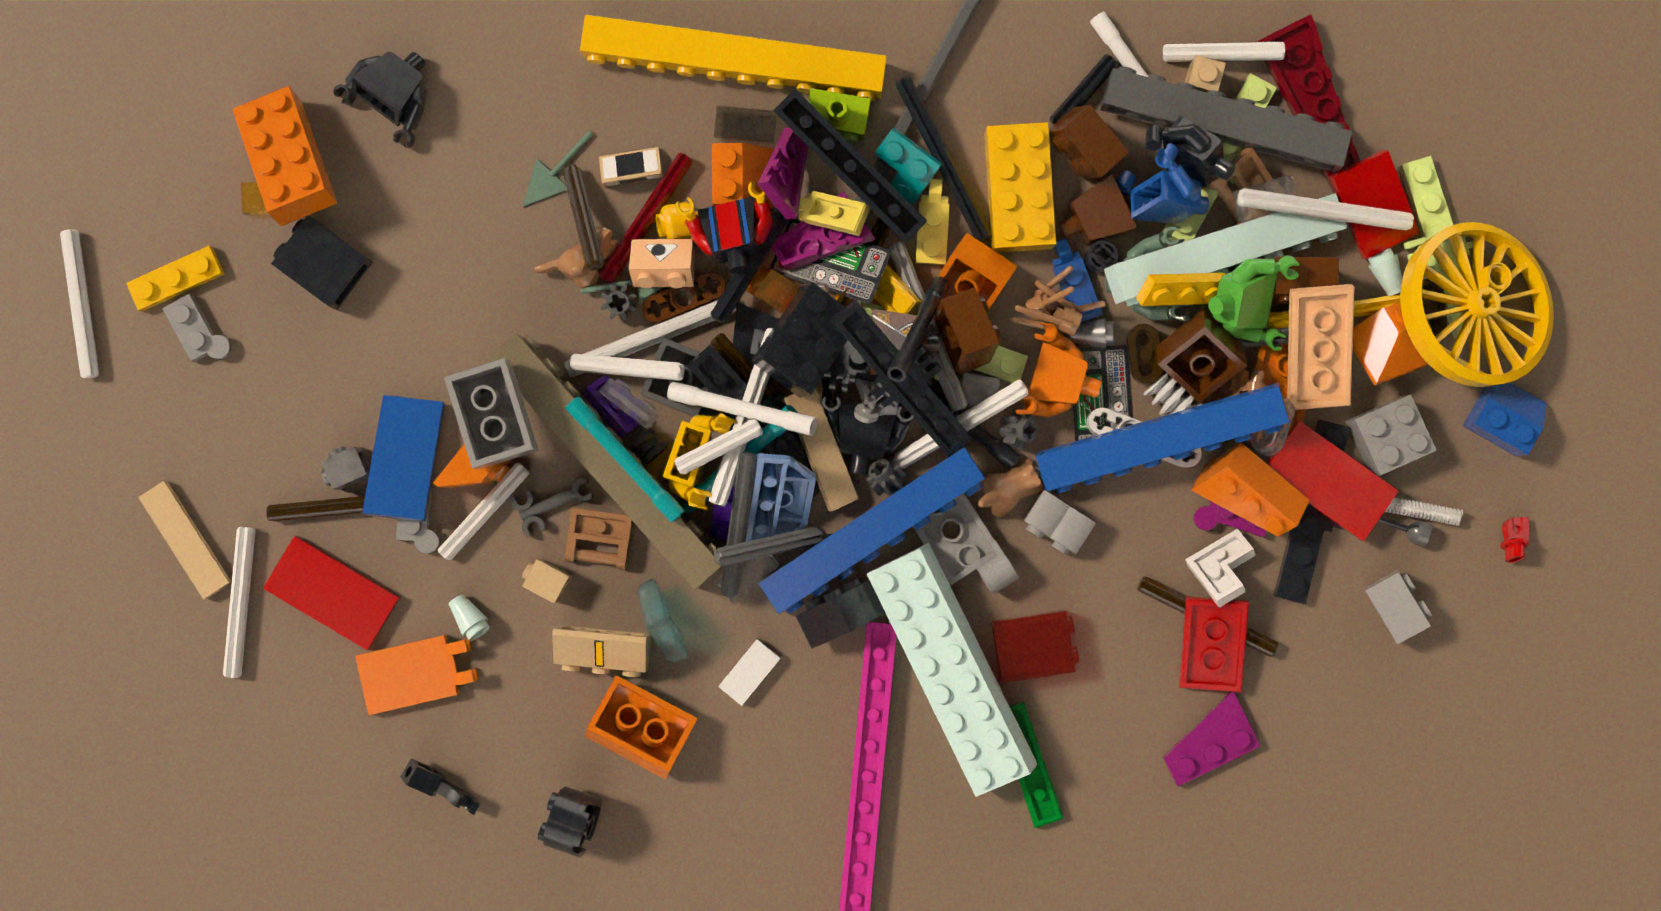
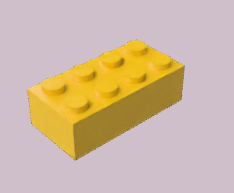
(1020, 187)

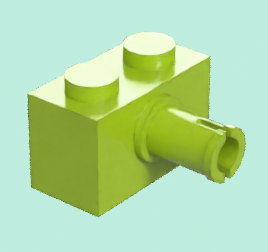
(843, 111)

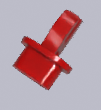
(1515, 538)

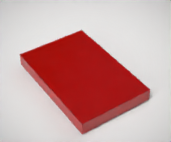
(1375, 185)
(1213, 644)

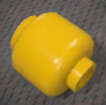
(671, 223)

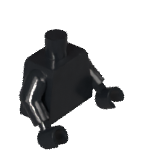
(390, 88)
(1197, 148)
(865, 439)

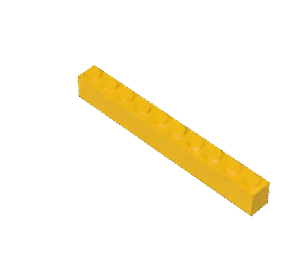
(731, 57)

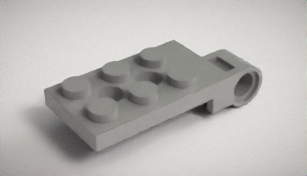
(970, 550)

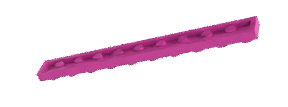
(867, 767)

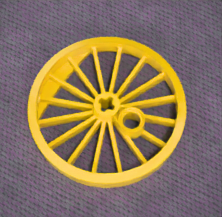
(1478, 304)

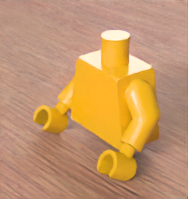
(688, 438)

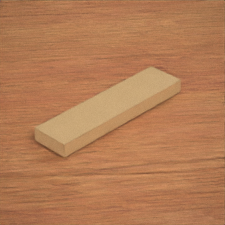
(824, 454)
(185, 539)

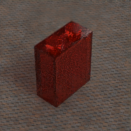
(1034, 645)

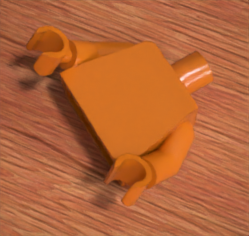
(1057, 376)

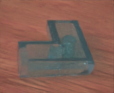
(660, 623)

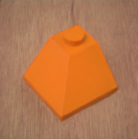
(1385, 346)

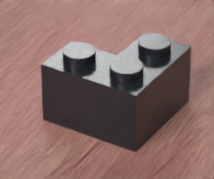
(839, 612)

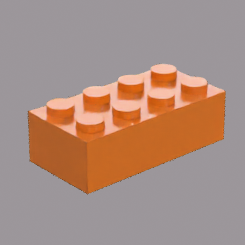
(284, 156)

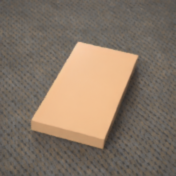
(1320, 346)

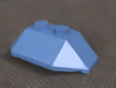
(779, 496)

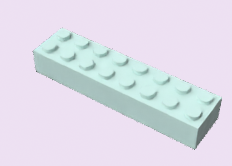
(952, 670)

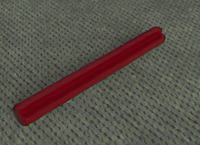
(646, 217)

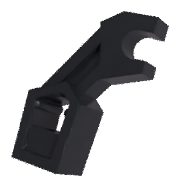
(431, 781)

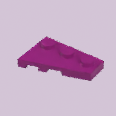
(785, 174)
(811, 242)
(1212, 742)

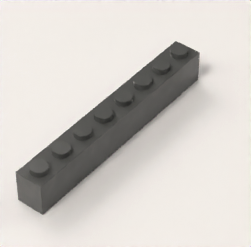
(1232, 121)

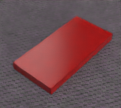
(1333, 481)
(331, 593)

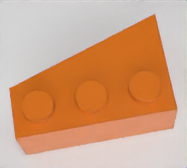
(1251, 490)

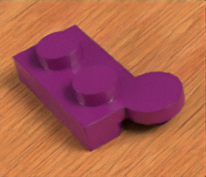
(1208, 517)

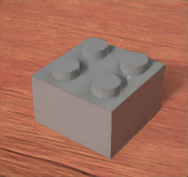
(1391, 435)

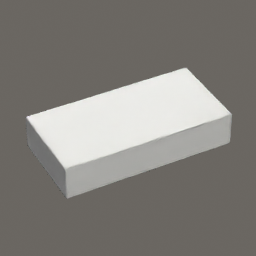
(749, 672)

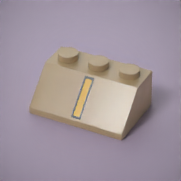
(601, 650)

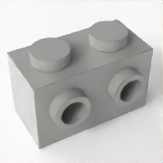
(1398, 606)

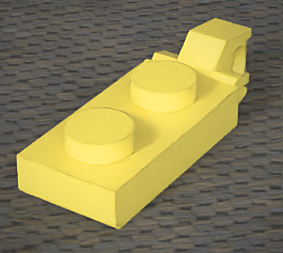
(833, 212)
(933, 235)

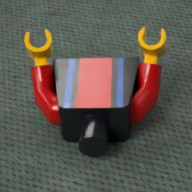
(731, 229)

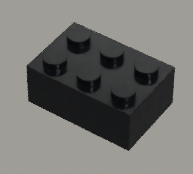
(802, 341)

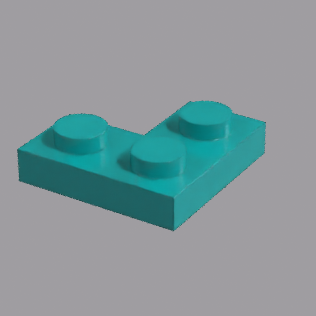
(912, 162)

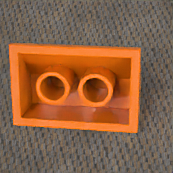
(640, 727)

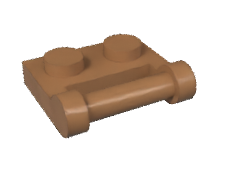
(1248, 172)
(602, 528)

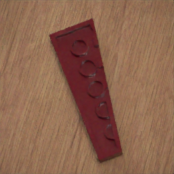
(1307, 80)

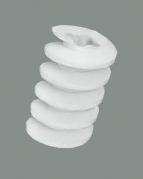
(1170, 395)

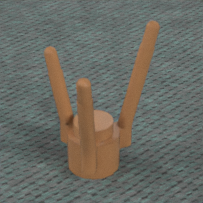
(1046, 304)
(1065, 319)

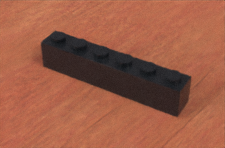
(849, 165)

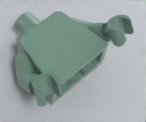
(1146, 246)

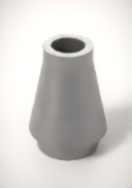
(1095, 333)

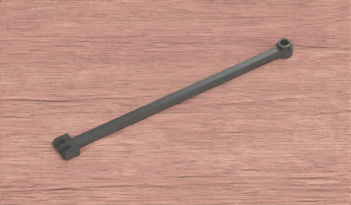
(934, 70)

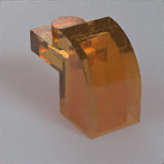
(772, 289)

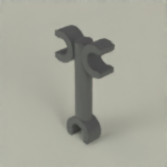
(529, 512)

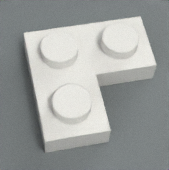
(1215, 564)

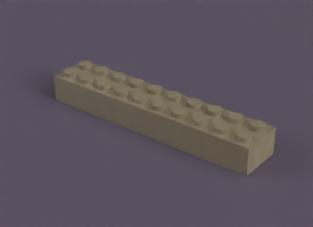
(548, 396)

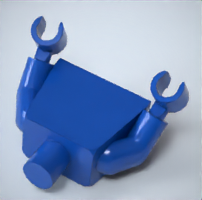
(1167, 195)

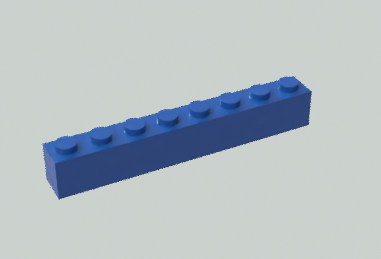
(1163, 437)
(873, 530)

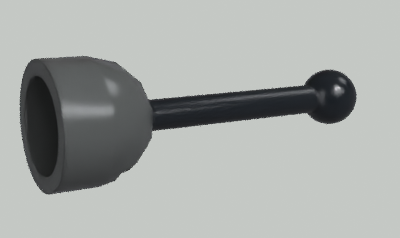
(1417, 532)

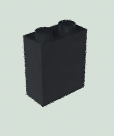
(321, 262)

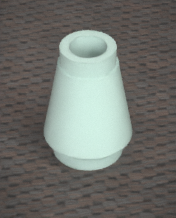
(1387, 271)
(468, 618)

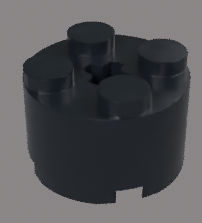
(570, 821)

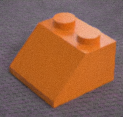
(734, 168)
(978, 267)
(461, 474)

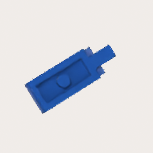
(1078, 279)

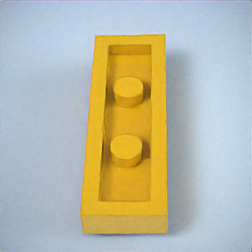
(175, 278)
(1179, 289)

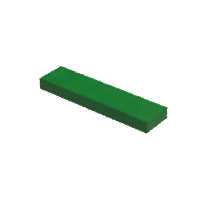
(1037, 786)

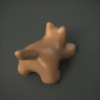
(572, 262)
(1006, 489)

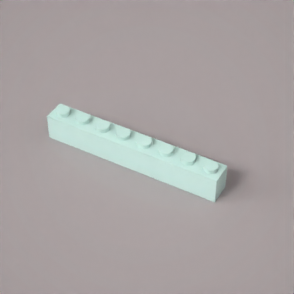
(1223, 249)

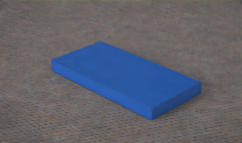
(403, 458)

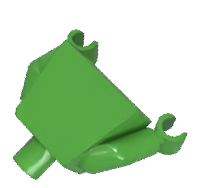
(1246, 298)

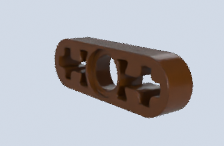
(665, 313)

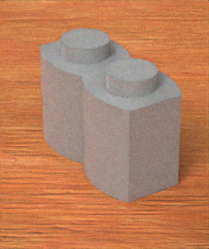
(1059, 522)

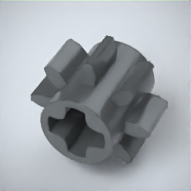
(615, 309)
(1017, 429)
(886, 476)

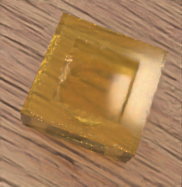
(251, 199)

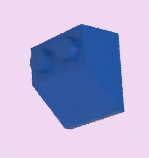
(1507, 418)

